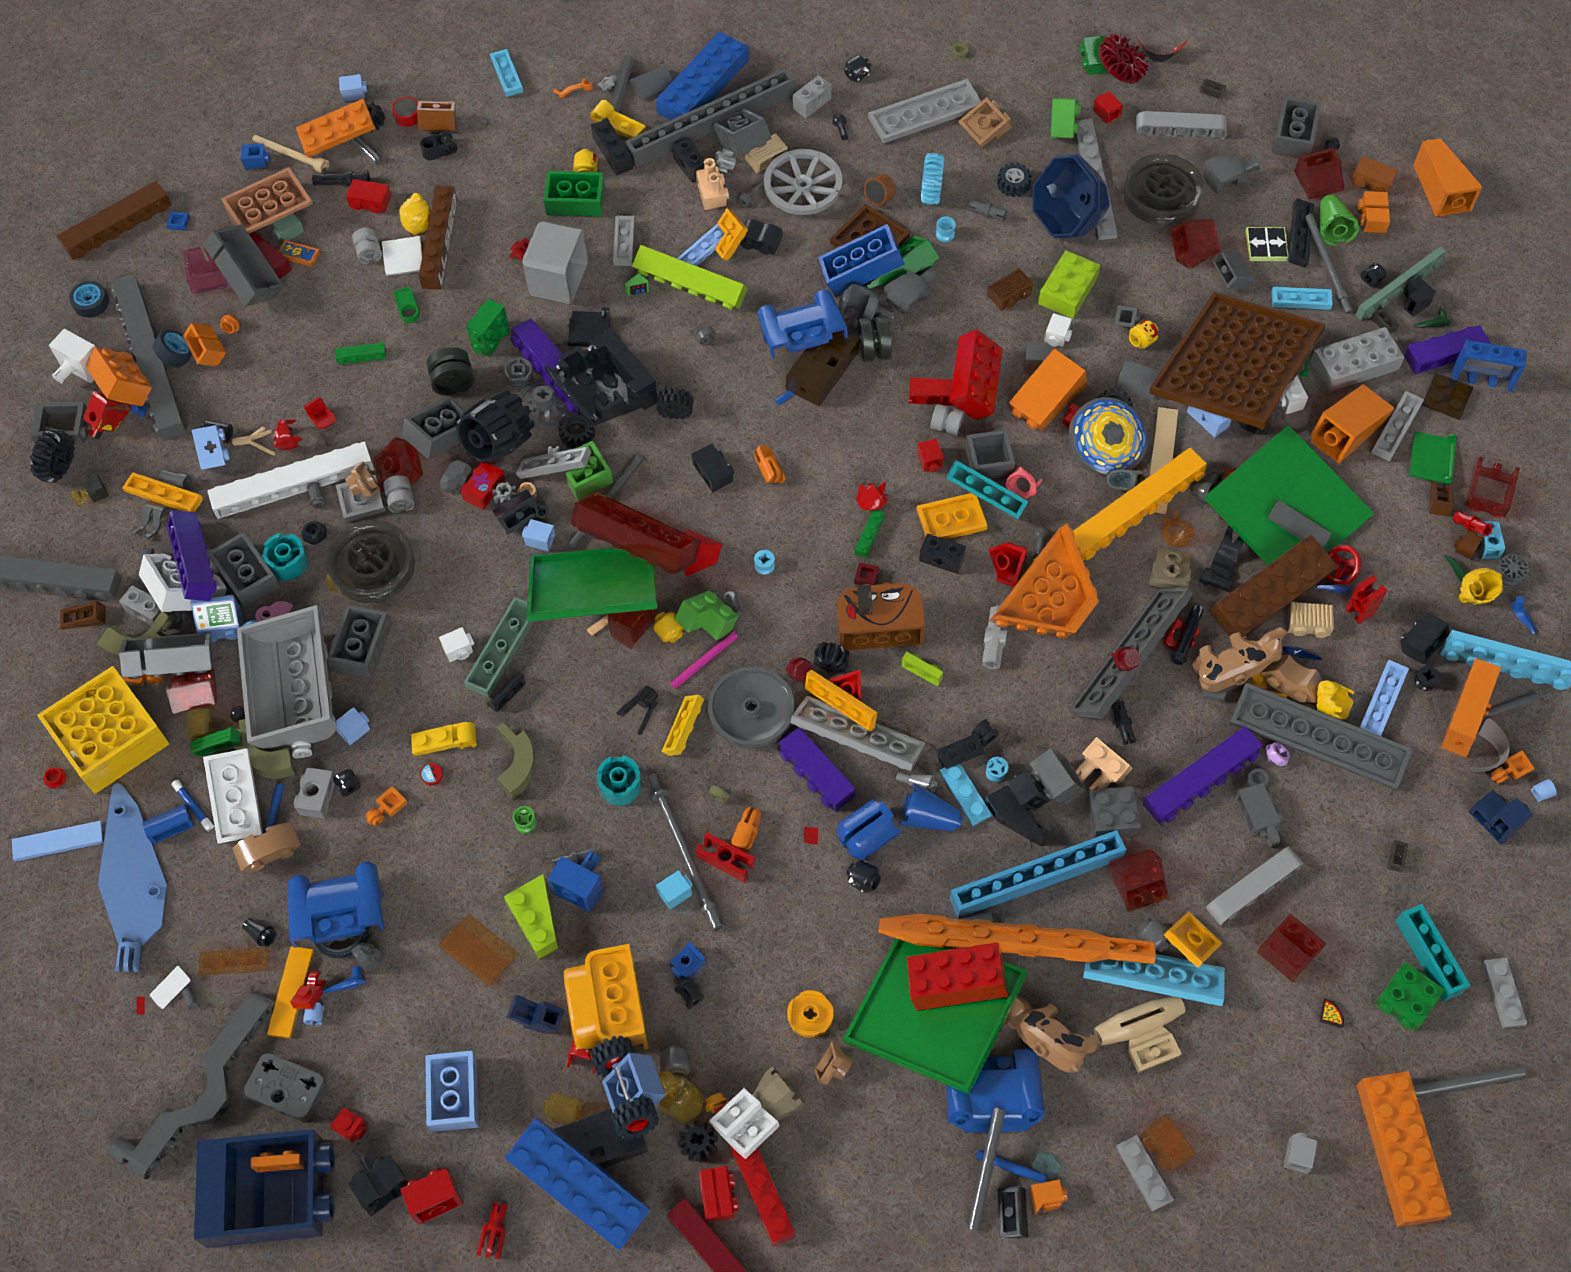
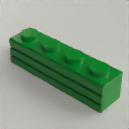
(360, 353)
(869, 533)
(215, 742)

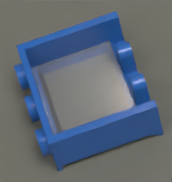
(1490, 361)

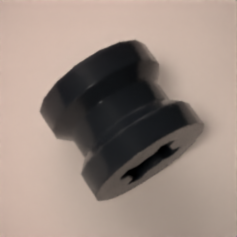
(1373, 274)
(1421, 679)
(985, 732)
(347, 782)

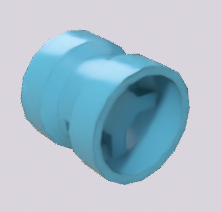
(945, 229)

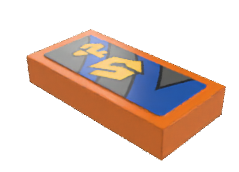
(299, 253)

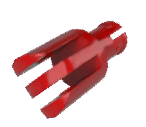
(493, 1229)

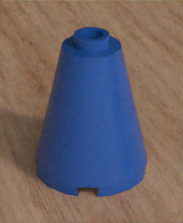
(928, 811)

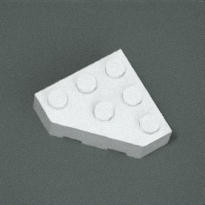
(163, 583)

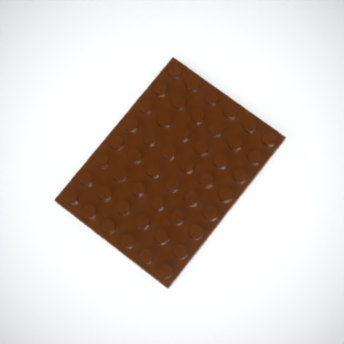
(1238, 360)

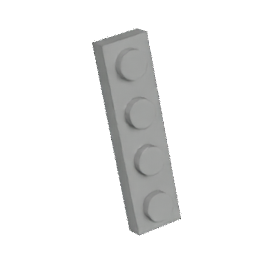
(1397, 426)
(553, 462)

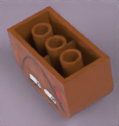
(894, 622)

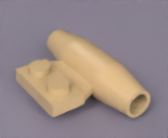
(1143, 1027)

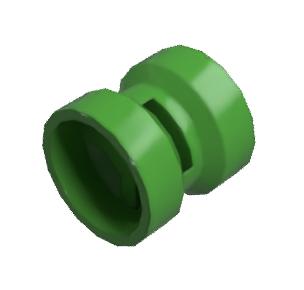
(524, 815)

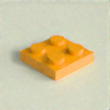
(1192, 939)

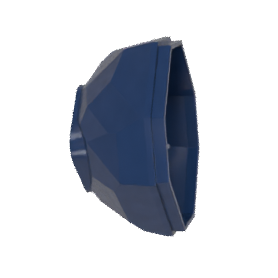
(1061, 197)

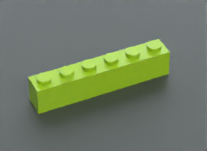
(690, 277)

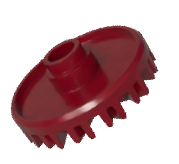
(1122, 59)

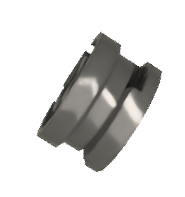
(518, 372)
(1512, 570)

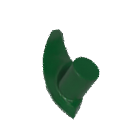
(1438, 322)
(1460, 573)

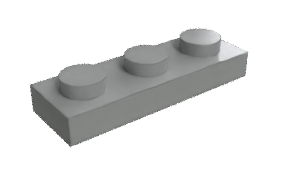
(624, 241)
(1504, 993)
(1144, 1173)

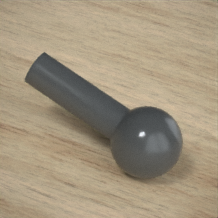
(1041, 535)
(188, 995)

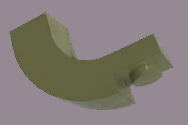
(113, 636)
(267, 764)
(522, 769)

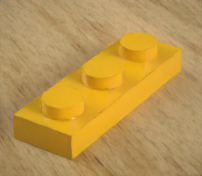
(683, 725)

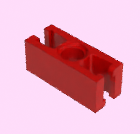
(929, 391)
(1366, 599)
(724, 848)

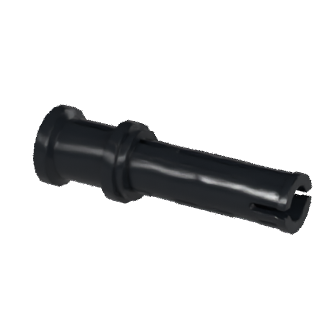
(319, 179)

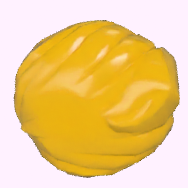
(415, 214)
(1481, 586)
(1334, 700)

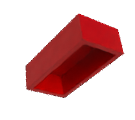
(976, 375)
(957, 976)

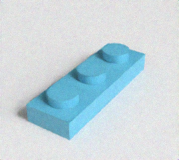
(506, 73)
(1301, 298)
(965, 794)

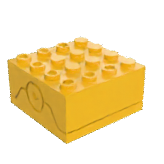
(103, 730)

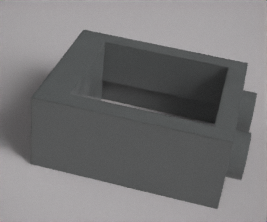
(45, 409)

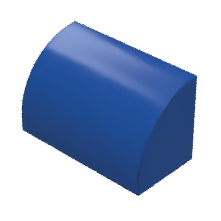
(168, 824)

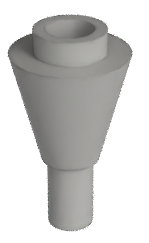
(926, 781)

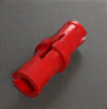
(1472, 523)

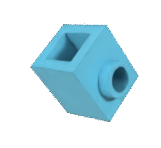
(674, 889)

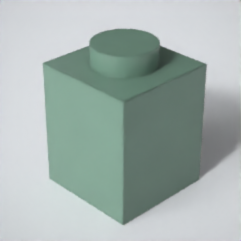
(287, 228)

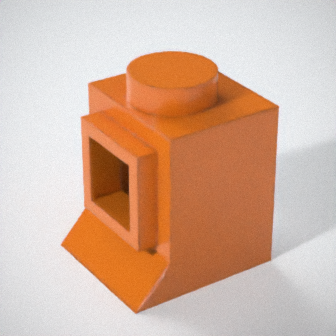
(1047, 1196)

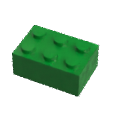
(574, 193)

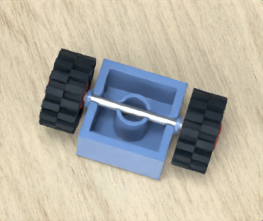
(629, 1085)

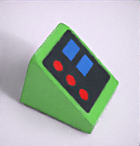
(636, 285)

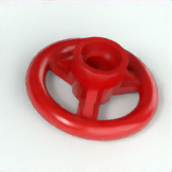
(1352, 566)

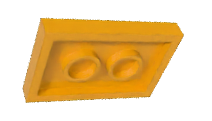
(952, 517)

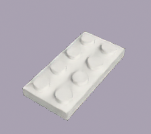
(233, 795)

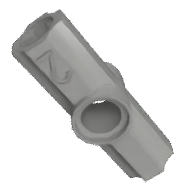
(994, 643)

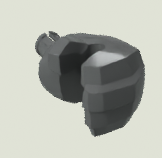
(1227, 169)
(908, 289)
(859, 299)

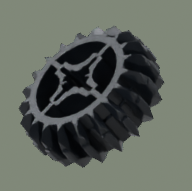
(52, 455)

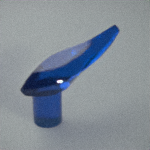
(1300, 652)

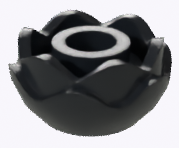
(313, 538)

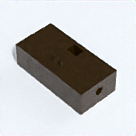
(822, 367)

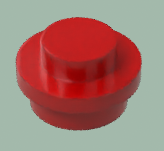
(54, 777)

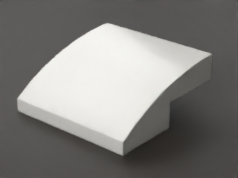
(402, 255)
(744, 1123)

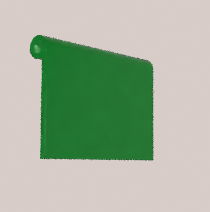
(1433, 457)

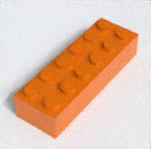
(1403, 1149)

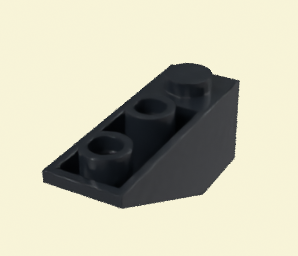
(1011, 814)

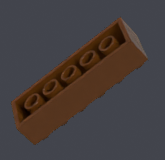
(1273, 588)

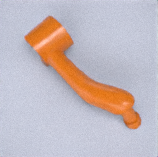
(587, 87)

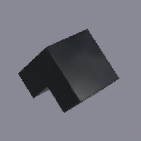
(1419, 296)

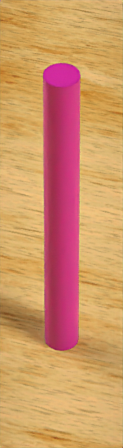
(704, 660)

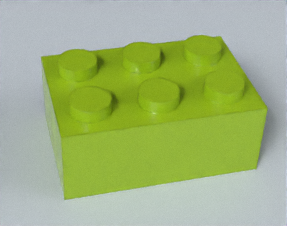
(1069, 284)

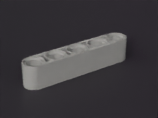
(1181, 124)
(1253, 885)

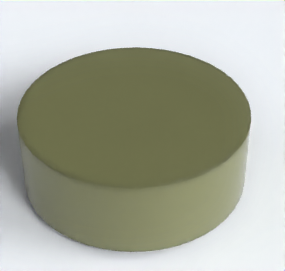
(960, 50)
(718, 794)

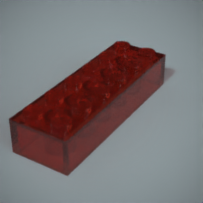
(635, 533)

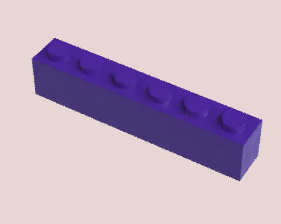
(539, 352)
(191, 556)
(1202, 775)

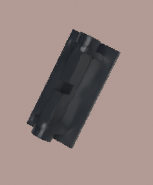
(960, 751)

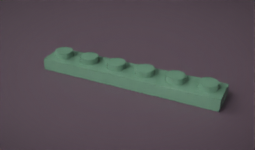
(1397, 286)

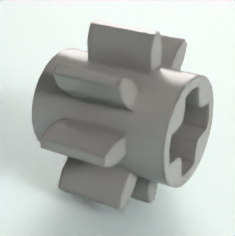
(725, 160)
(504, 492)

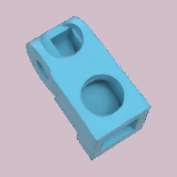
(1492, 545)

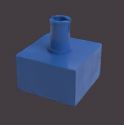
(577, 882)

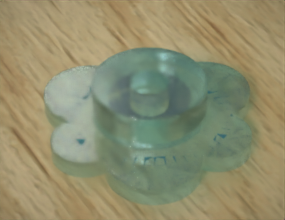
(1049, 1160)

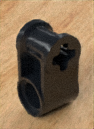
(436, 146)

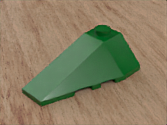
(917, 255)

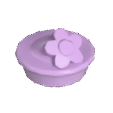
(1277, 753)

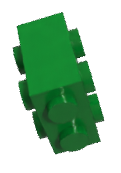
(488, 327)
(1409, 996)

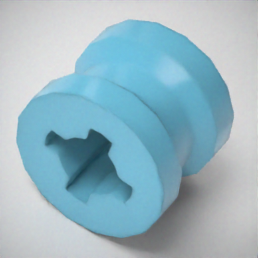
(769, 562)
(999, 765)

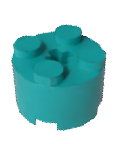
(285, 556)
(629, 783)

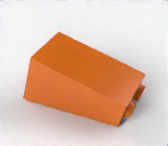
(1445, 179)
(1048, 390)
(1350, 423)

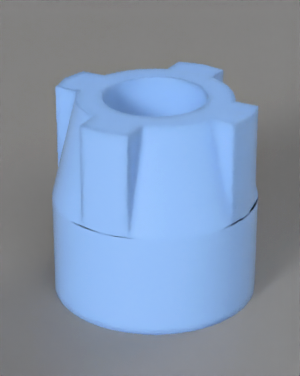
(1544, 790)
(314, 1014)

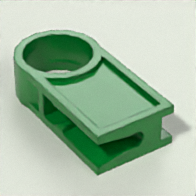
(405, 301)

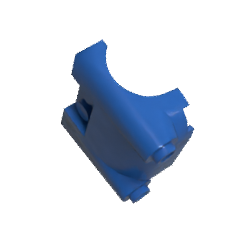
(802, 325)
(335, 906)
(1003, 1083)

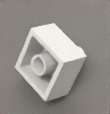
(72, 354)

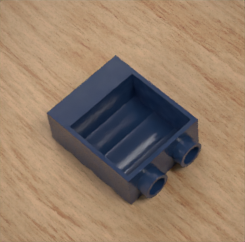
(254, 1207)

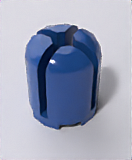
(867, 829)

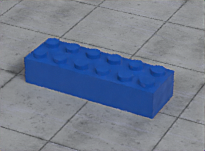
(703, 76)
(577, 1183)

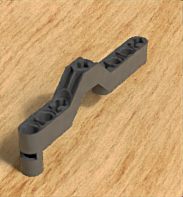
(213, 1101)

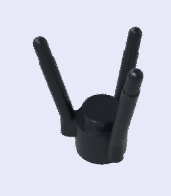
(644, 698)

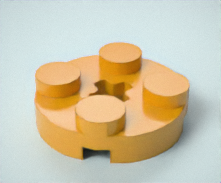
(817, 1025)

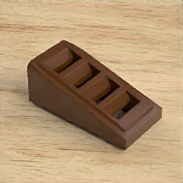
(1441, 507)
(96, 615)

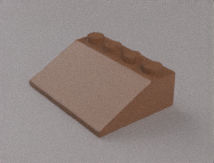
(266, 201)

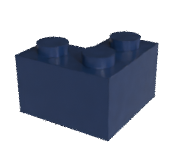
(1500, 818)

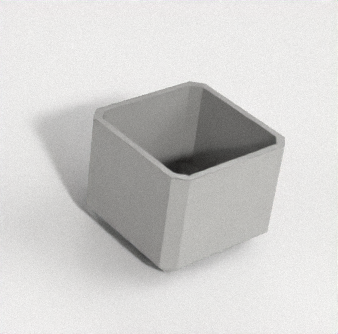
(555, 261)

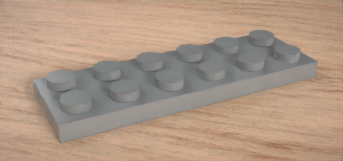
(924, 111)
(880, 742)

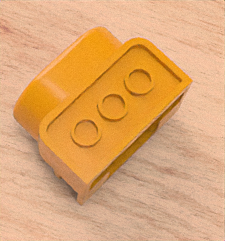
(605, 998)

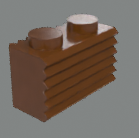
(1010, 289)

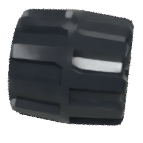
(494, 427)

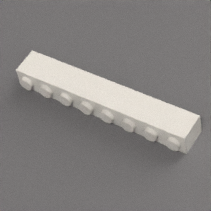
(287, 480)

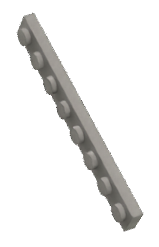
(1090, 152)

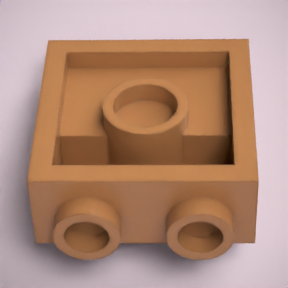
(985, 122)

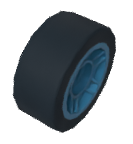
(97, 297)
(171, 348)

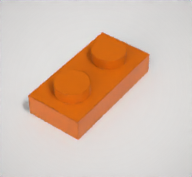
(268, 1162)

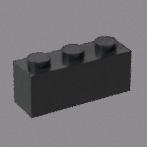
(611, 146)

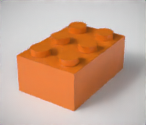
(118, 376)

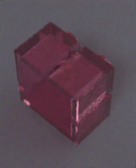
(202, 275)

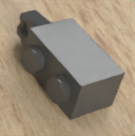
(1260, 813)

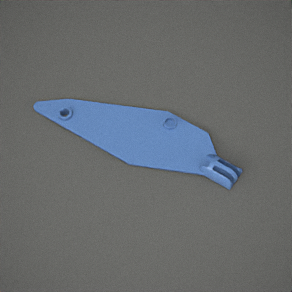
(130, 880)

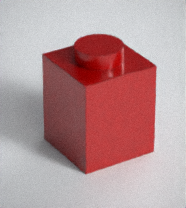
(1107, 107)
(930, 455)

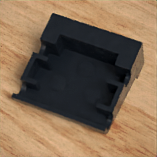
(604, 379)

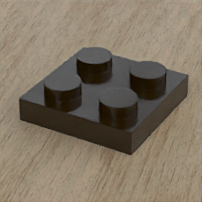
(1447, 396)

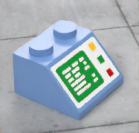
(218, 616)

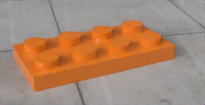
(335, 128)

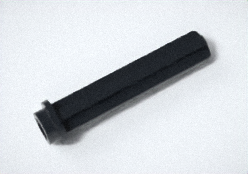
(1179, 656)

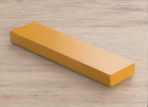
(162, 493)
(841, 700)
(294, 976)

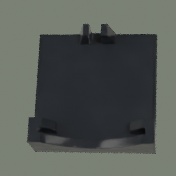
(587, 325)

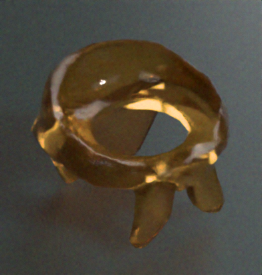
(1181, 537)

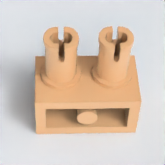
(711, 185)
(1101, 756)

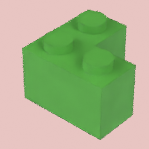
(1064, 117)
(591, 477)
(706, 612)

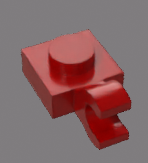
(308, 995)

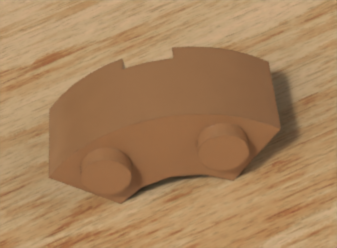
(1293, 679)
(276, 843)

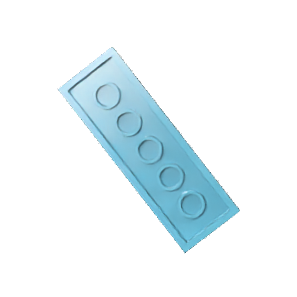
(1511, 659)
(1166, 976)

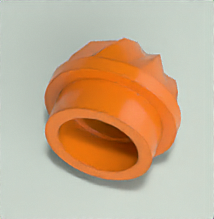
(229, 323)

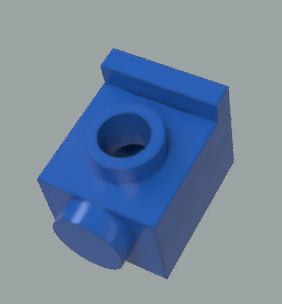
(254, 156)
(686, 971)

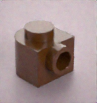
(1468, 544)

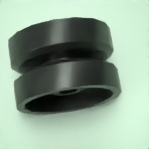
(875, 338)
(450, 371)

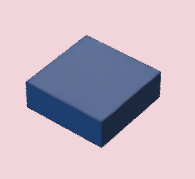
(178, 221)

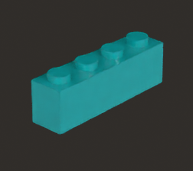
(986, 489)
(1432, 952)

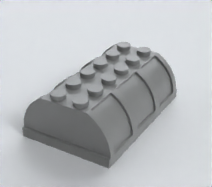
(286, 680)

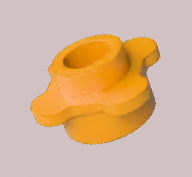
(715, 1101)

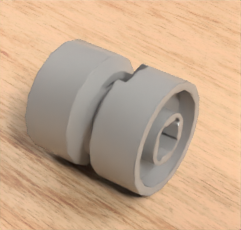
(366, 245)
(947, 419)
(399, 493)

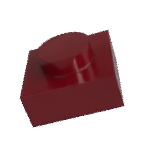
(866, 574)

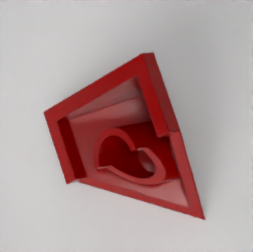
(707, 555)
(1008, 562)
(849, 683)

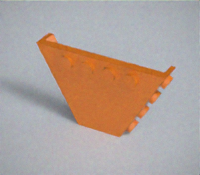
(1052, 593)

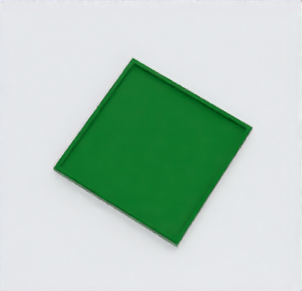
(1299, 478)
(589, 584)
(936, 1042)

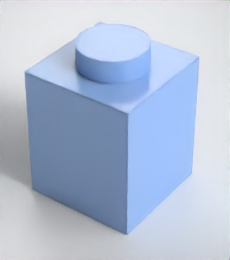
(352, 88)
(539, 535)
(352, 725)

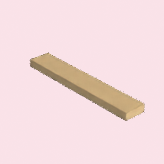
(1163, 443)

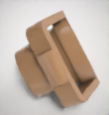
(362, 481)
(832, 1064)

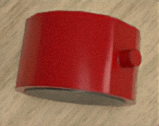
(405, 111)

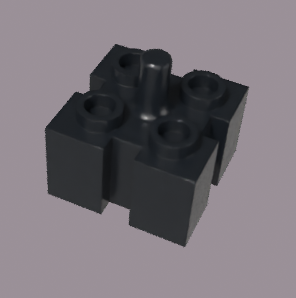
(378, 1184)

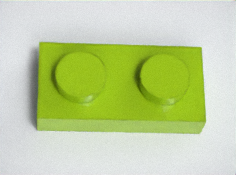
(924, 670)

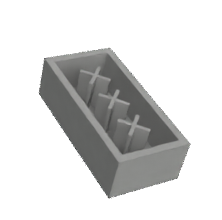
(1356, 359)

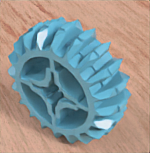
(932, 178)

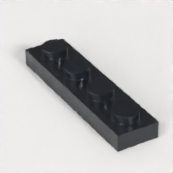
(1300, 233)

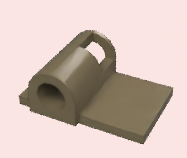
(1170, 569)

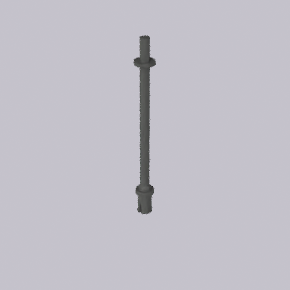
(709, 907)

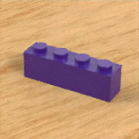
(1441, 350)
(816, 769)

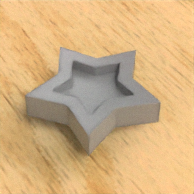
(607, 82)

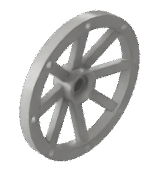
(803, 180)

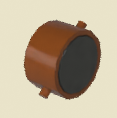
(879, 189)

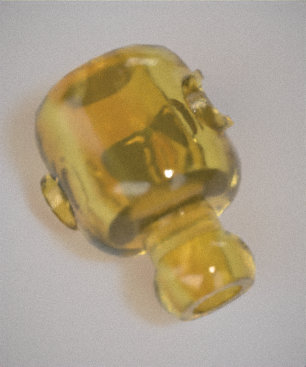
(681, 1097)

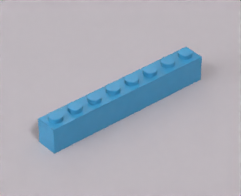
(1036, 874)

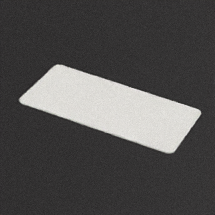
(169, 987)

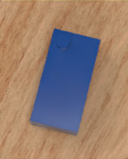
(861, 260)

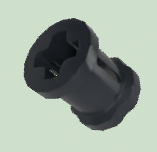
(689, 993)

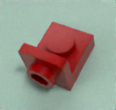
(519, 248)
(349, 1125)

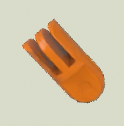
(769, 464)
(747, 829)

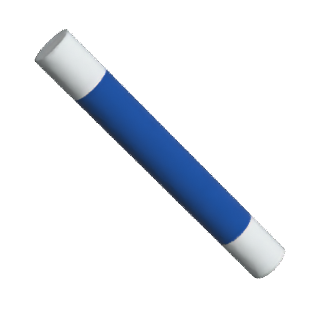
(193, 806)

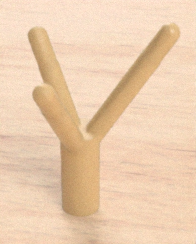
(250, 440)

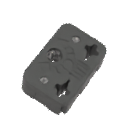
(289, 1082)

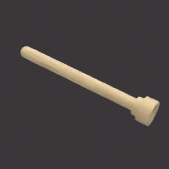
(318, 163)

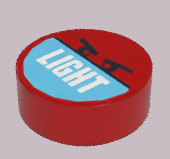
(431, 774)

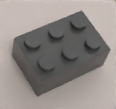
(1296, 127)
(742, 131)
(434, 427)
(243, 570)
(359, 641)

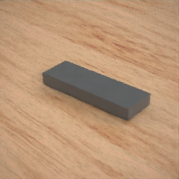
(1297, 523)

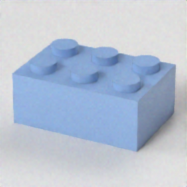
(451, 1091)

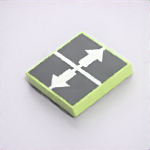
(1266, 244)

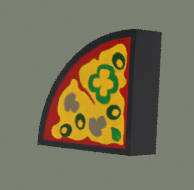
(1331, 1014)

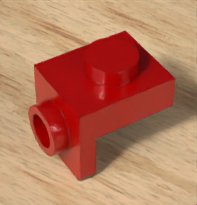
(319, 413)

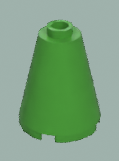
(1336, 221)

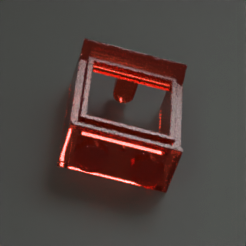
(1480, 504)

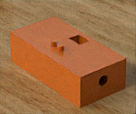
(1471, 707)

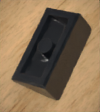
(507, 692)
(1012, 1212)

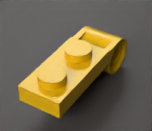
(623, 125)
(444, 738)

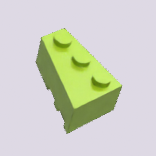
(533, 914)

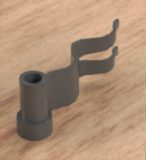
(169, 477)

